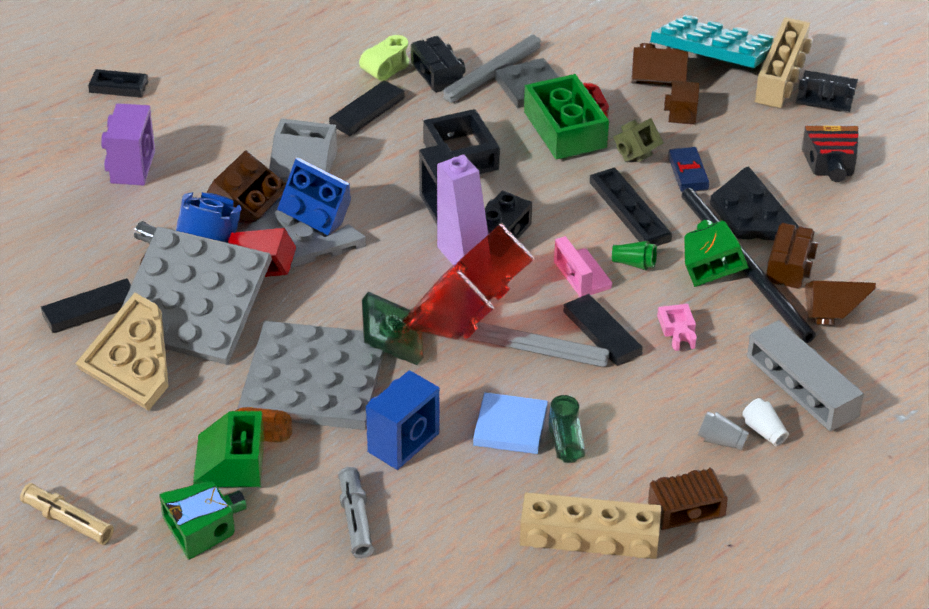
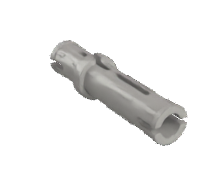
(353, 501)

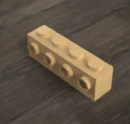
(783, 63)
(589, 527)

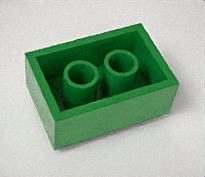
(566, 116)

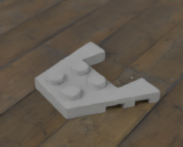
(306, 239)

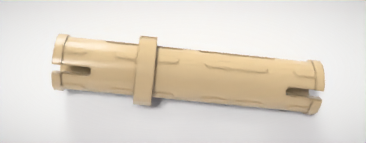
(38, 497)

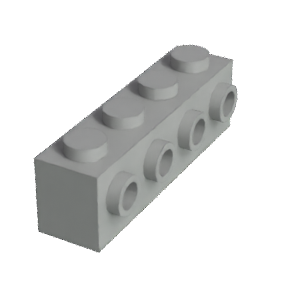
(805, 375)

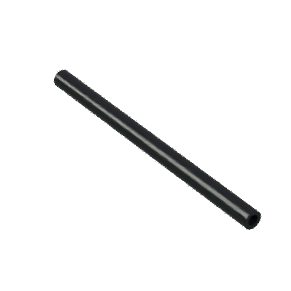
(756, 274)

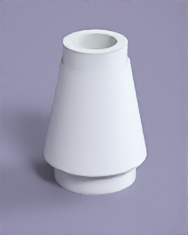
(765, 421)

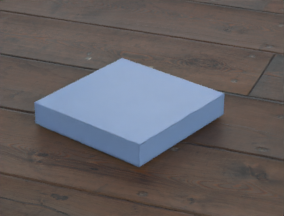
(510, 423)

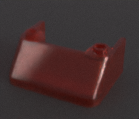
(464, 290)

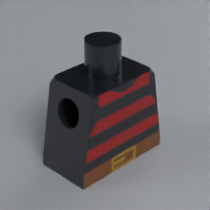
(831, 150)

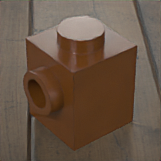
(682, 102)

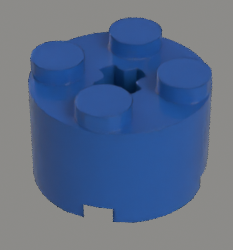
(208, 216)

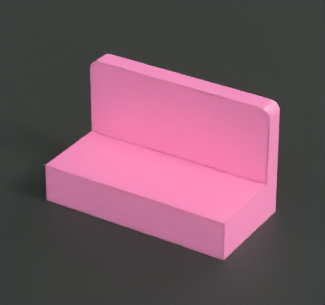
(580, 268)

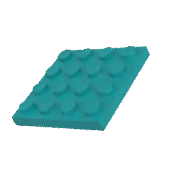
(714, 41)

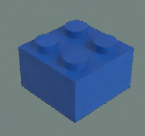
(403, 419)

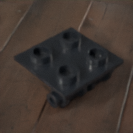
(826, 91)

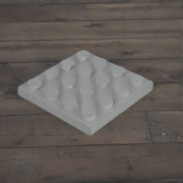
(201, 290)
(313, 374)

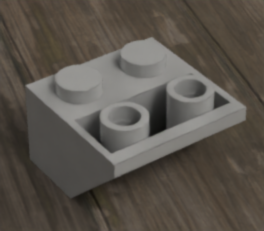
(302, 139)

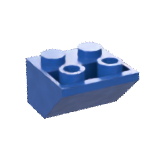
(315, 197)

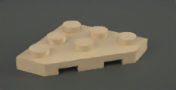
(131, 353)

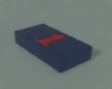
(688, 169)

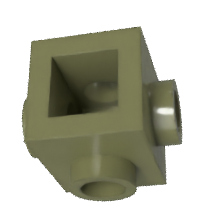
(638, 140)

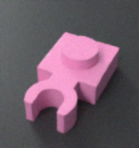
(679, 323)

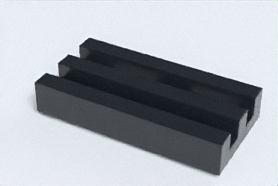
(118, 83)

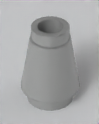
(722, 431)

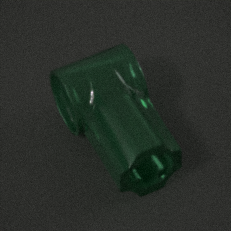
(566, 428)

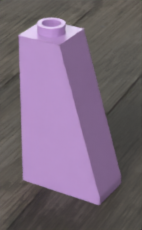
(459, 208)

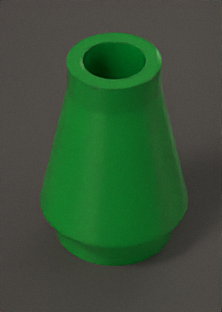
(637, 254)

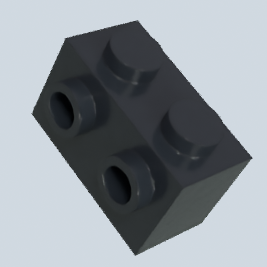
(511, 211)

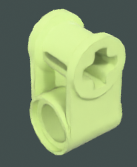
(386, 57)

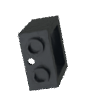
(483, 156)
(428, 161)

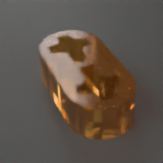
(271, 419)

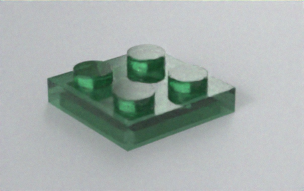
(386, 330)

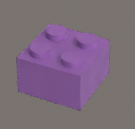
(129, 144)

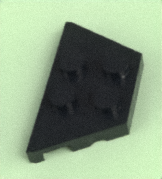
(749, 207)

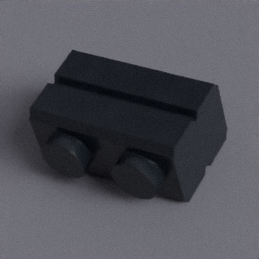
(436, 63)

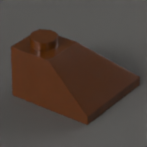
(834, 299)

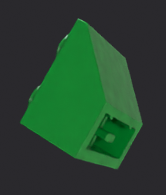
(231, 451)

